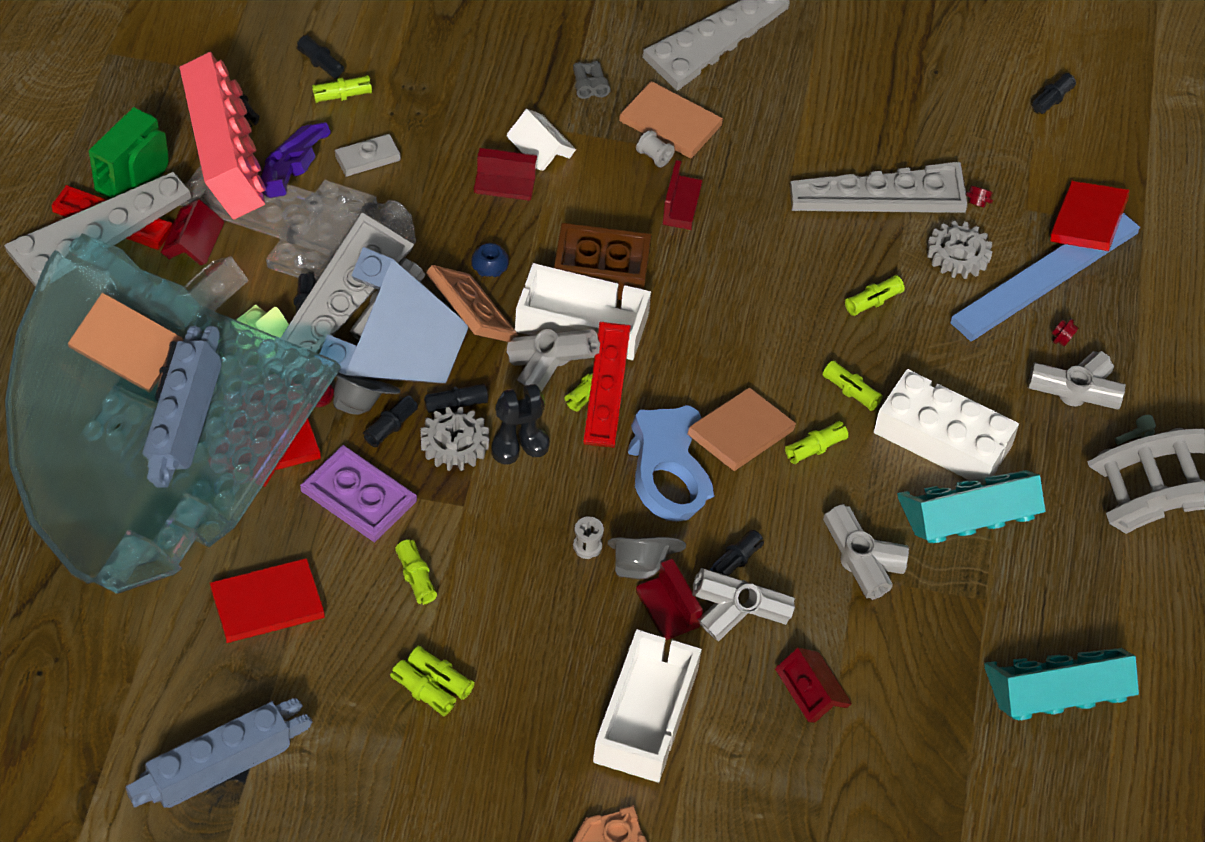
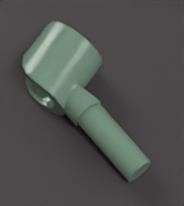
(1144, 428)

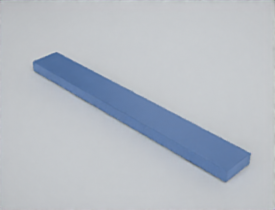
(1033, 284)

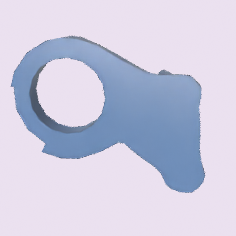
(664, 445)

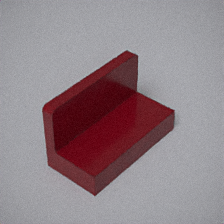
(505, 174)
(681, 199)
(193, 232)
(670, 602)
(811, 684)

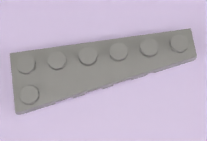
(690, 50)
(336, 292)

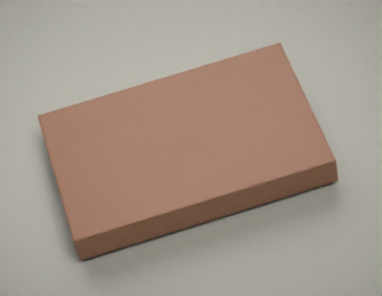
(671, 118)
(471, 303)
(123, 342)
(741, 429)

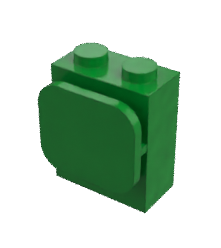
(129, 154)

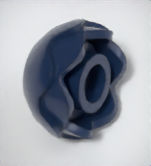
(490, 260)

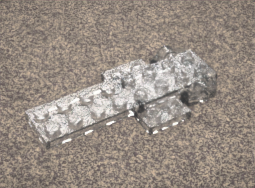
(308, 222)

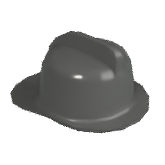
(359, 394)
(642, 556)

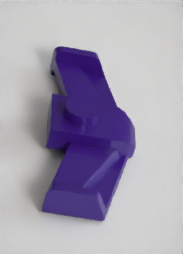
(291, 158)

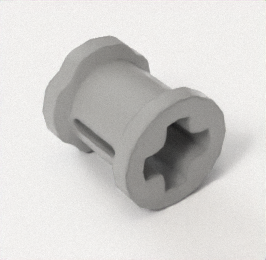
(655, 148)
(584, 535)

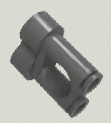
(590, 86)

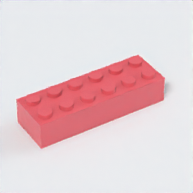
(222, 135)

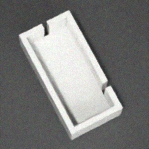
(578, 302)
(945, 427)
(646, 706)

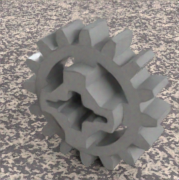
(959, 249)
(440, 433)

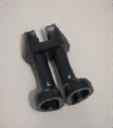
(525, 412)

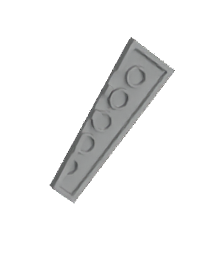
(928, 190)
(106, 221)

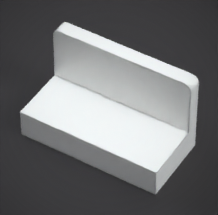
(538, 137)

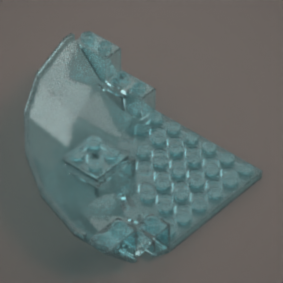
(90, 482)

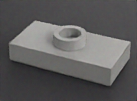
(367, 155)

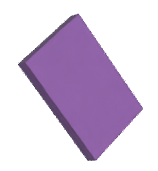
(358, 493)

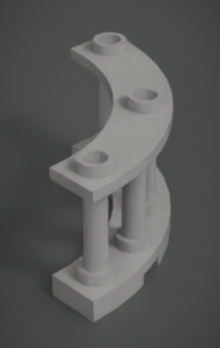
(1151, 507)

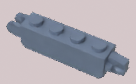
(182, 405)
(218, 755)

